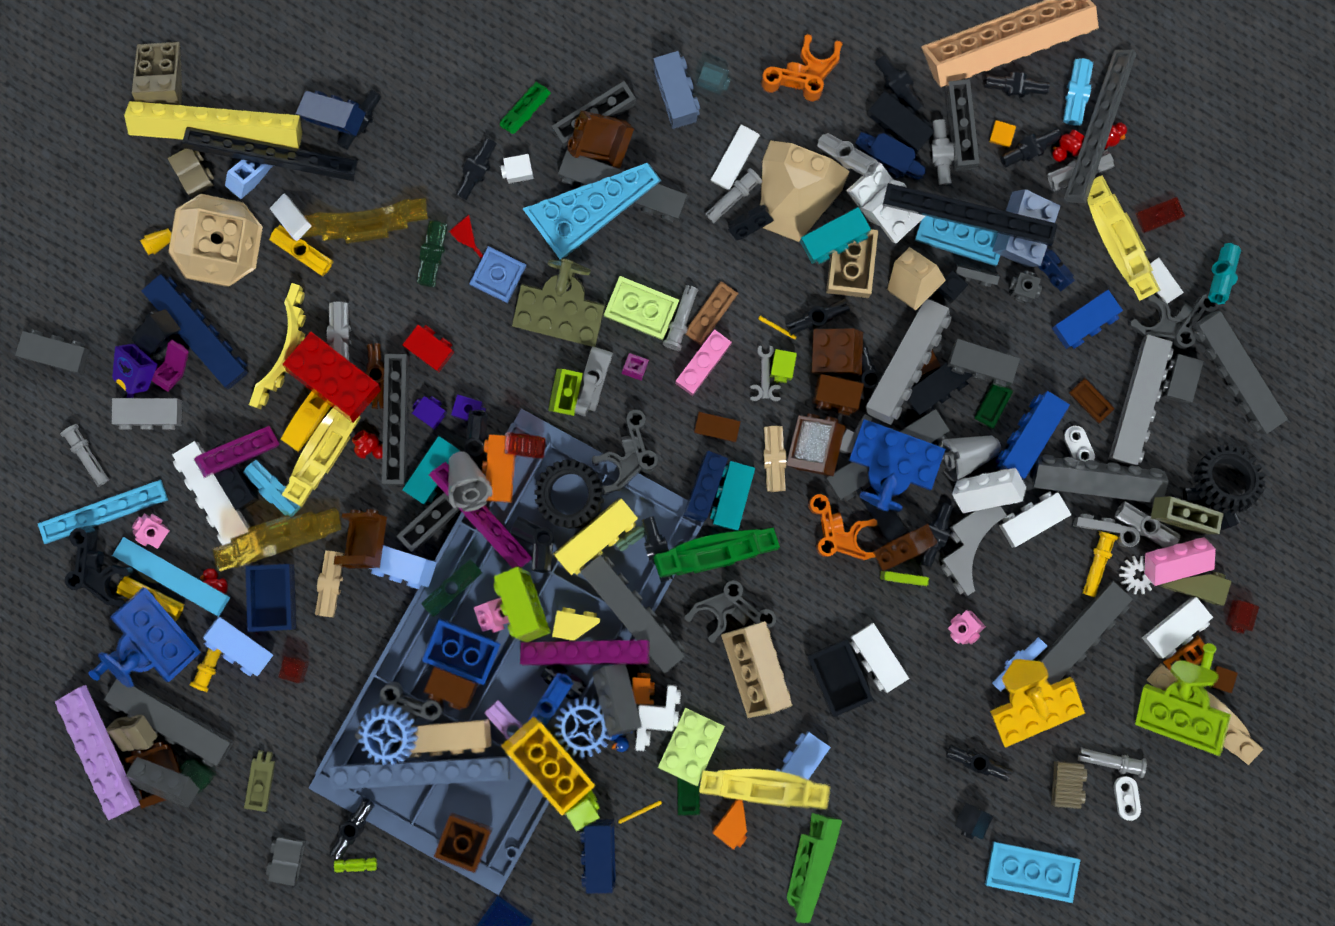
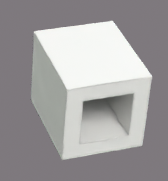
(517, 168)

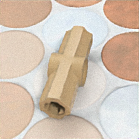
(774, 458)
(328, 585)

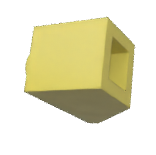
(572, 625)

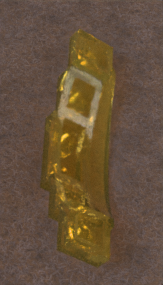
(367, 224)
(276, 537)

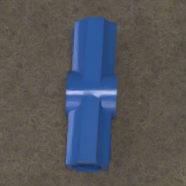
(554, 695)

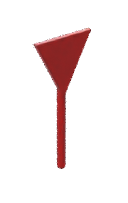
(463, 233)

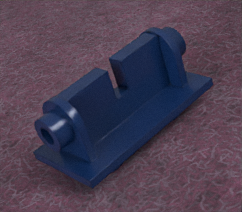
(1059, 277)

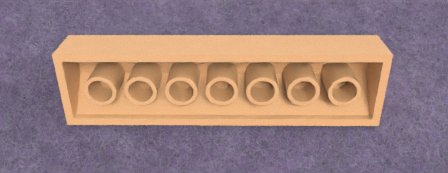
(1009, 38)

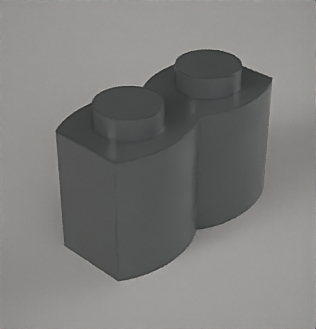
(286, 860)

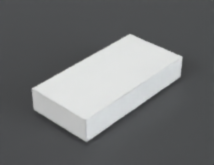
(1165, 281)

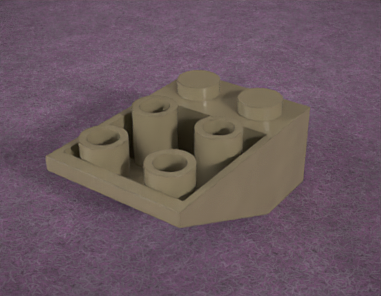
(158, 74)

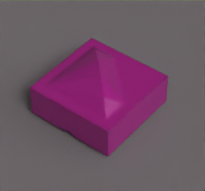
(635, 366)

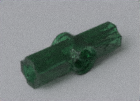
(431, 253)
(441, 598)

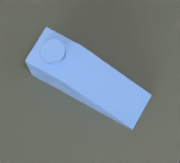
(245, 177)

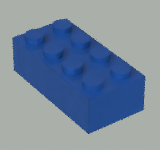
(1033, 433)

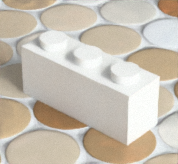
(989, 490)
(1034, 518)
(1178, 628)
(878, 658)

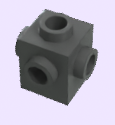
(1022, 294)

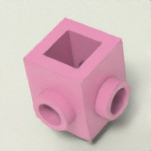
(155, 535)
(491, 616)
(972, 624)

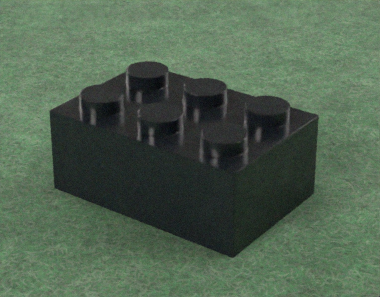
(839, 678)

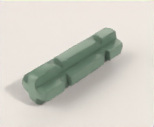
(631, 538)

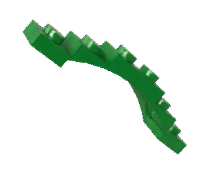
(715, 551)

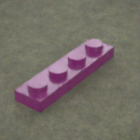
(236, 451)

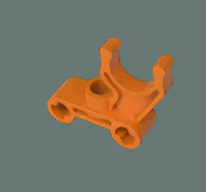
(803, 76)
(834, 531)

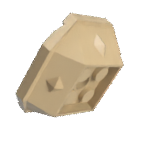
(210, 262)

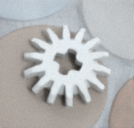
(1130, 572)

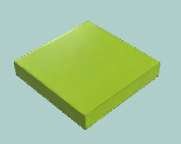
(904, 578)

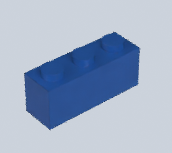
(1088, 320)

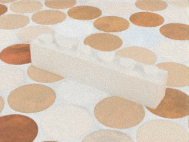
(210, 495)

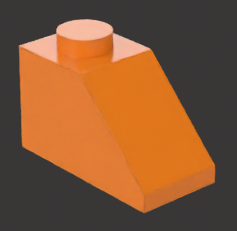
(732, 826)

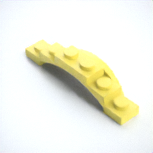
(1121, 239)
(294, 337)
(319, 456)
(765, 787)

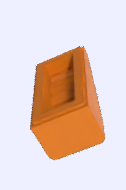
(1182, 651)

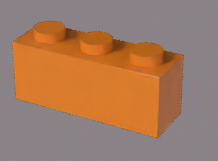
(499, 469)

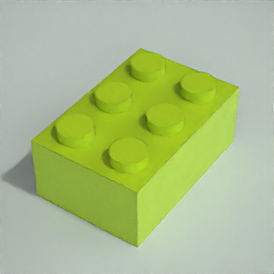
(521, 605)

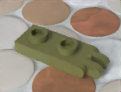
(260, 782)

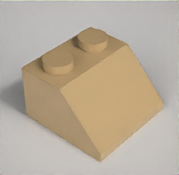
(914, 278)

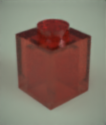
(1242, 616)
(293, 669)

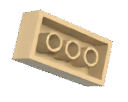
(756, 670)

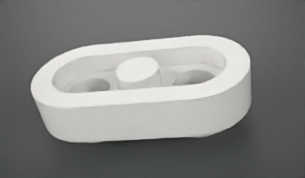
(1078, 446)
(1127, 797)

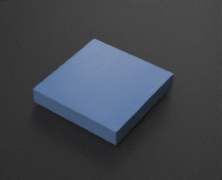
(497, 274)

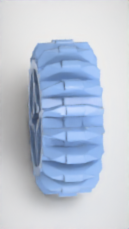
(391, 718)
(567, 737)

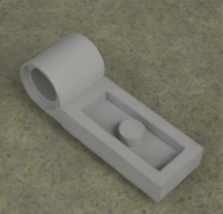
(1108, 525)

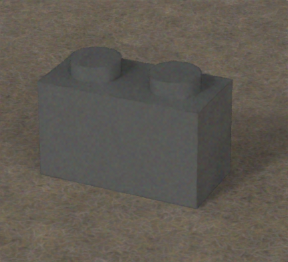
(1182, 378)

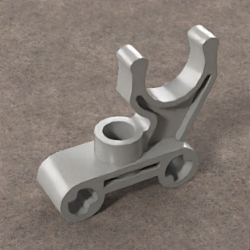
(590, 388)

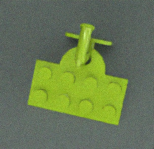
(1185, 715)

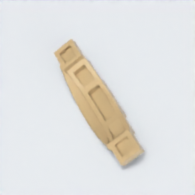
(1237, 736)

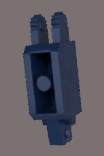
(892, 155)

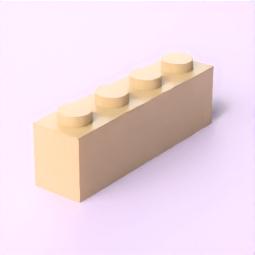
(452, 737)

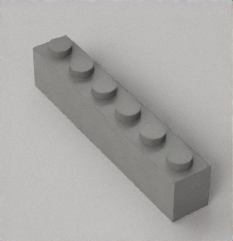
(908, 361)
(1140, 400)

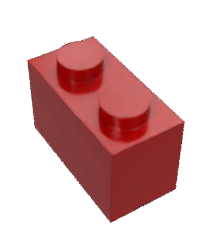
(429, 348)

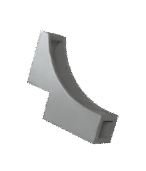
(969, 534)

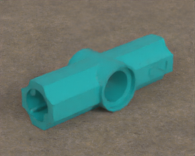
(1224, 273)

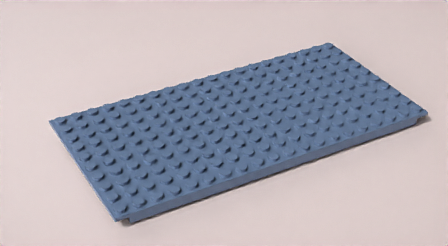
(513, 805)

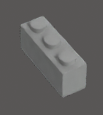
(146, 413)

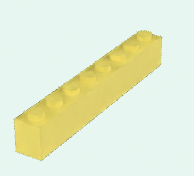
(172, 120)

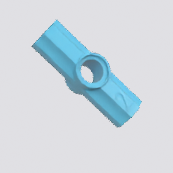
(1078, 91)
(270, 487)

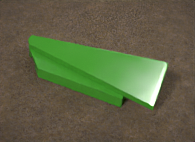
(812, 865)

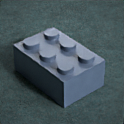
(676, 89)
(1020, 250)

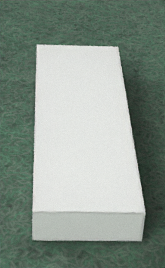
(735, 157)
(290, 217)

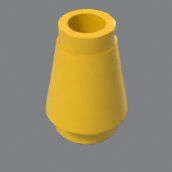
(156, 241)

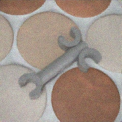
(765, 390)

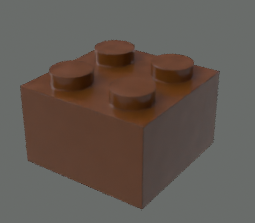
(837, 352)
(837, 394)
(451, 687)
(463, 842)

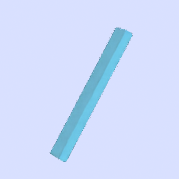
(103, 511)
(171, 576)

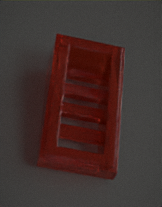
(526, 445)

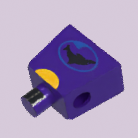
(132, 370)

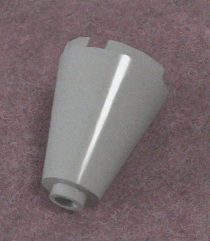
(968, 454)
(467, 483)

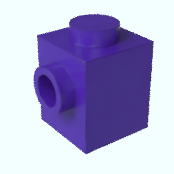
(464, 405)
(429, 411)

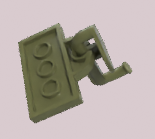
(558, 310)

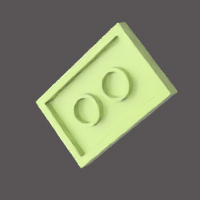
(641, 308)
(691, 747)

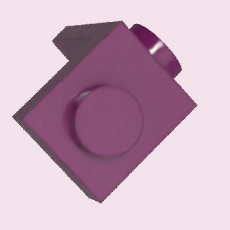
(173, 367)

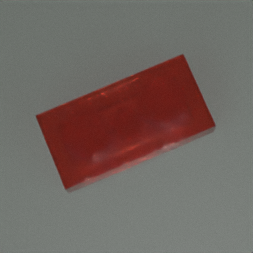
(1160, 215)

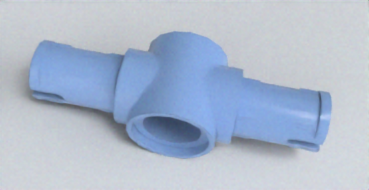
(1029, 653)

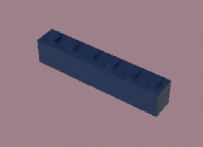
(196, 332)

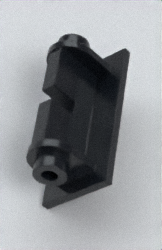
(743, 226)
(550, 672)

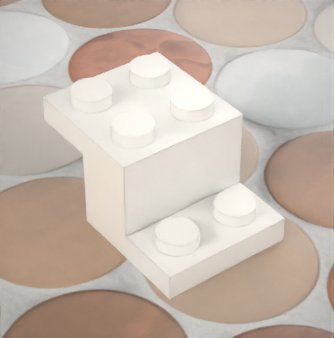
(869, 197)
(658, 717)

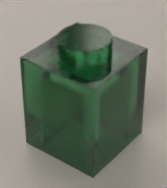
(198, 773)

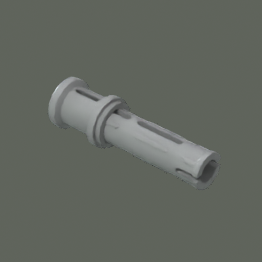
(740, 189)
(678, 327)
(80, 447)
(1123, 763)

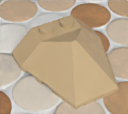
(798, 187)

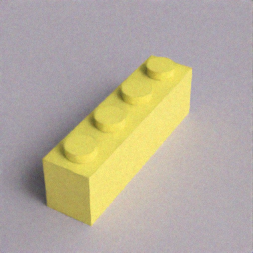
(595, 536)

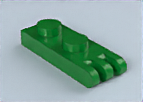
(525, 108)

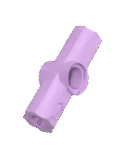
(501, 718)

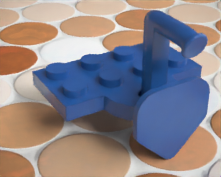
(894, 458)
(148, 642)

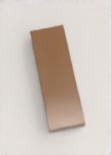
(711, 313)

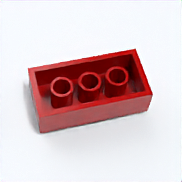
(331, 377)

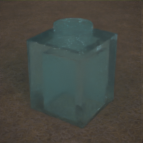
(713, 78)

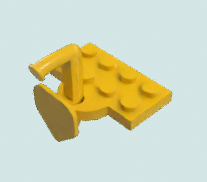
(1038, 706)

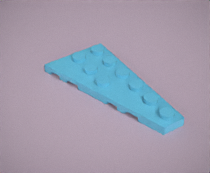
(582, 212)

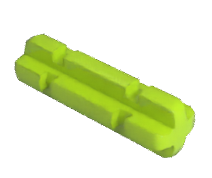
(354, 865)

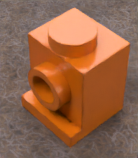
(643, 688)

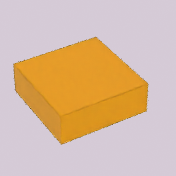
(1002, 133)

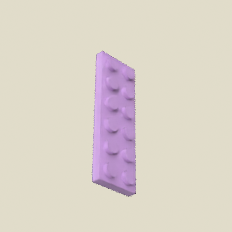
(97, 752)

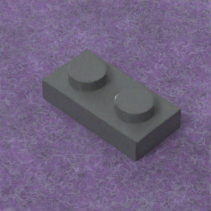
(985, 277)

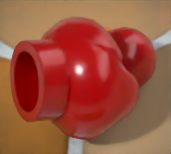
(1117, 132)
(1068, 142)
(367, 443)
(210, 577)

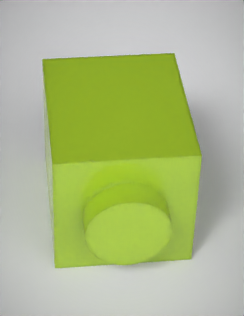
(783, 365)

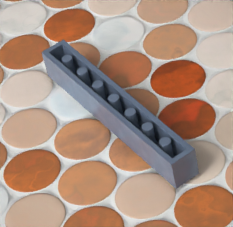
(420, 772)

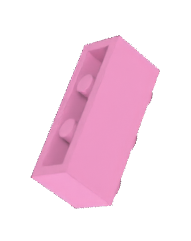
(703, 362)
(1179, 561)

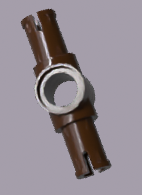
(376, 365)

